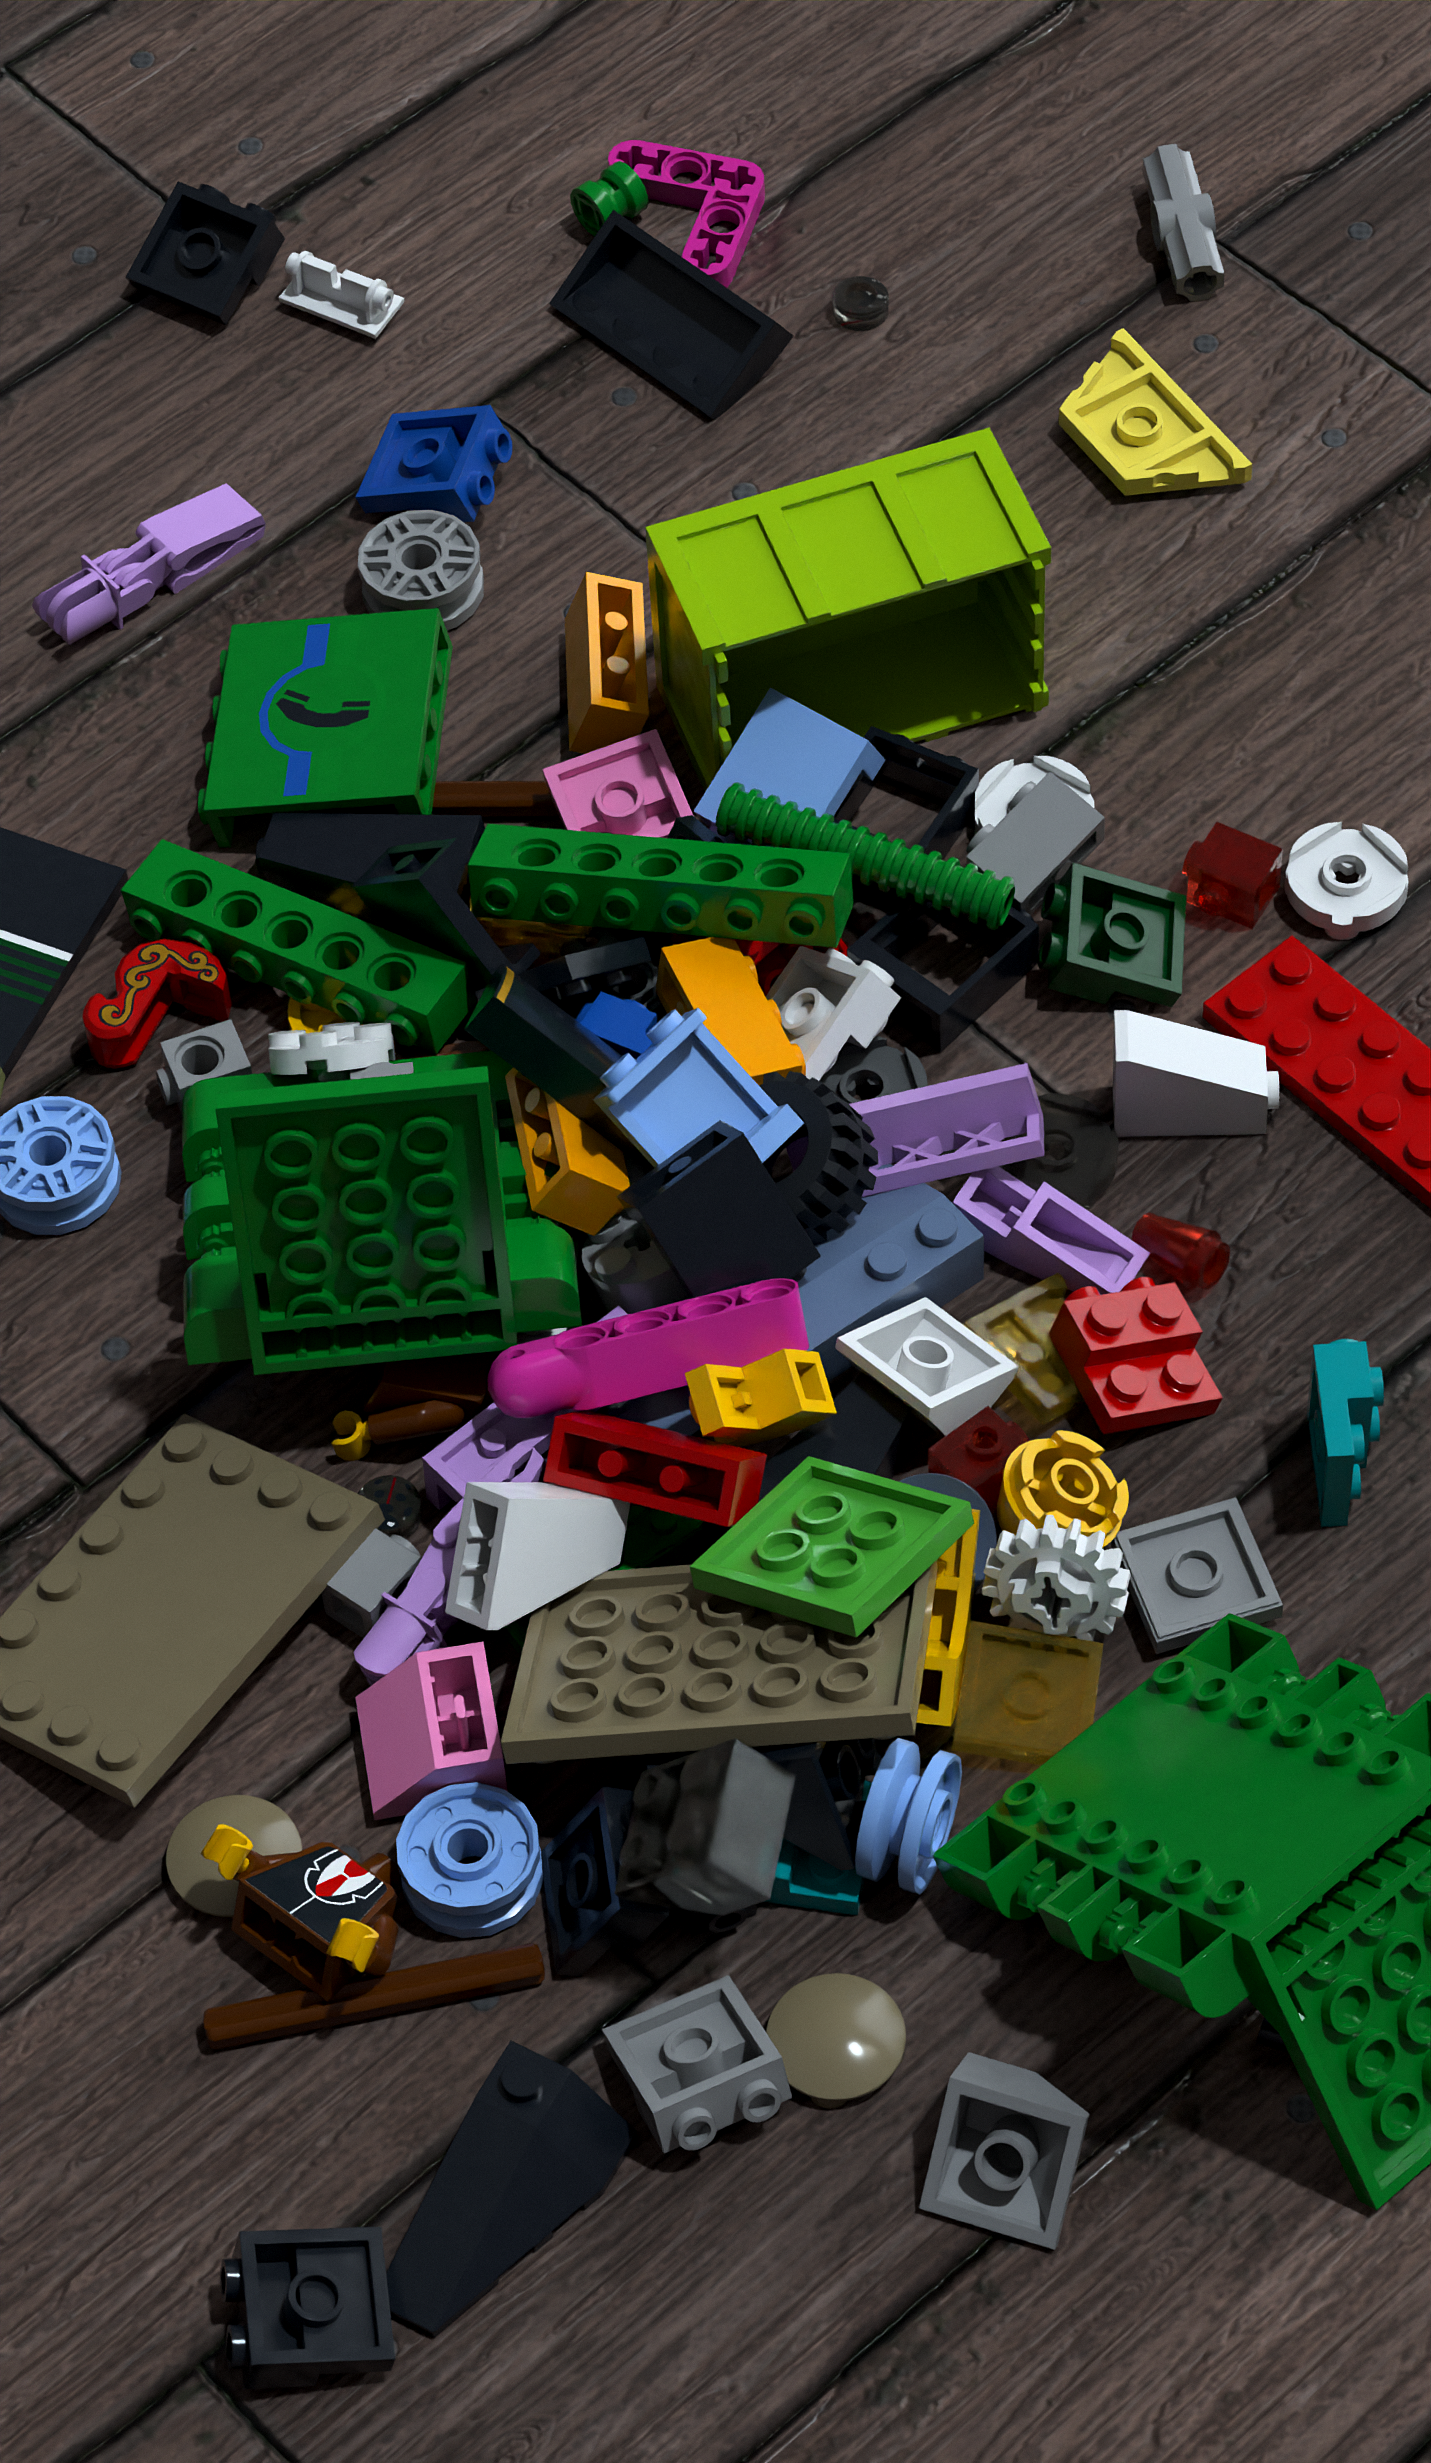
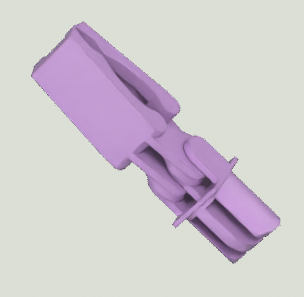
(171, 552)
(418, 1615)

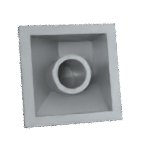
(1005, 2151)

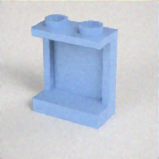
(792, 756)
(685, 1088)

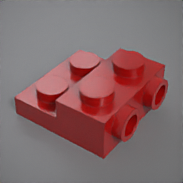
(1134, 1355)

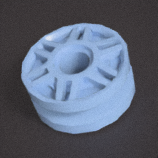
(56, 1165)
(908, 1815)
(479, 1895)

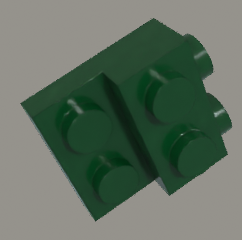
(1113, 937)

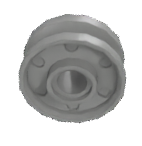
(422, 564)

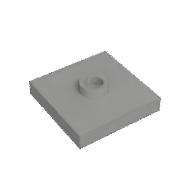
(1195, 1572)

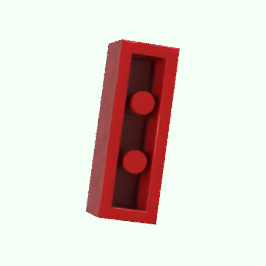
(654, 1467)

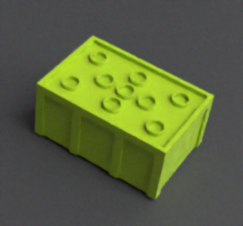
(862, 593)

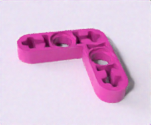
(715, 202)

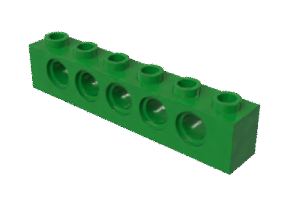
(661, 885)
(300, 946)

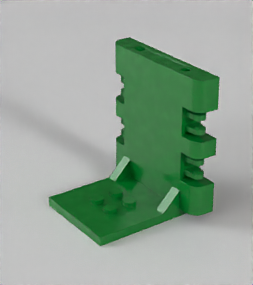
(364, 1219)
(1254, 1850)

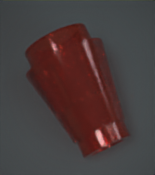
(1183, 1250)

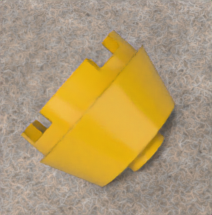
(1062, 1480)

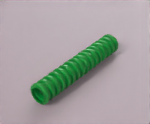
(871, 856)

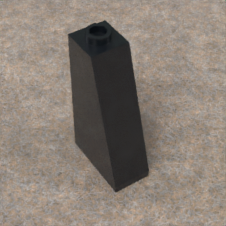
(329, 852)
(865, 1435)

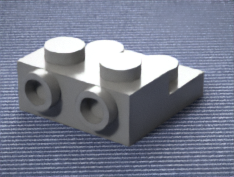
(699, 2065)

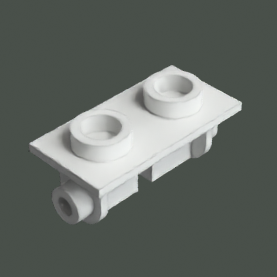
(337, 297)

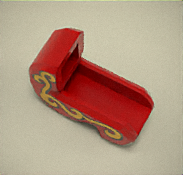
(146, 987)

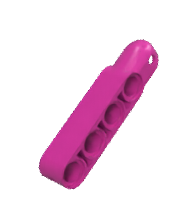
(647, 1350)

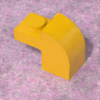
(760, 1398)

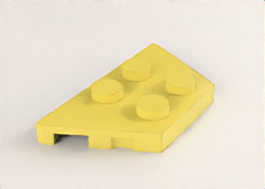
(1147, 427)

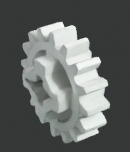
(1056, 1580)

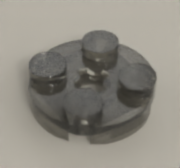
(1087, 1144)

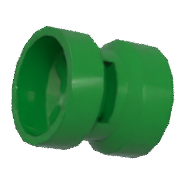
(615, 190)

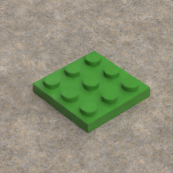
(832, 1546)

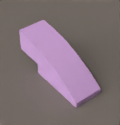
(1047, 1233)

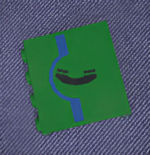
(327, 716)

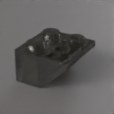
(706, 1831)

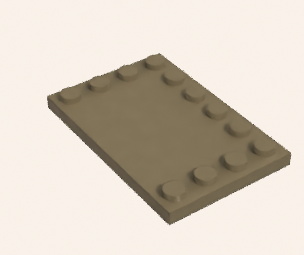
(168, 1604)
(669, 1668)

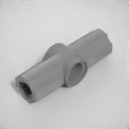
(1183, 222)

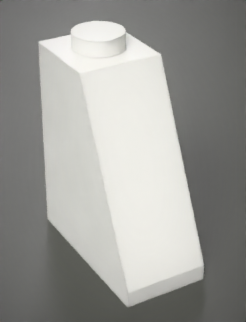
(1187, 1080)
(528, 1547)

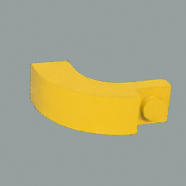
(949, 1629)

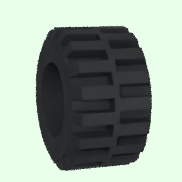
(836, 1159)

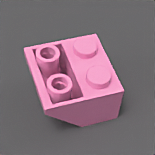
(430, 1728)

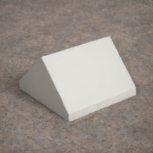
(929, 1364)

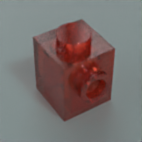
(1232, 874)
(978, 1453)

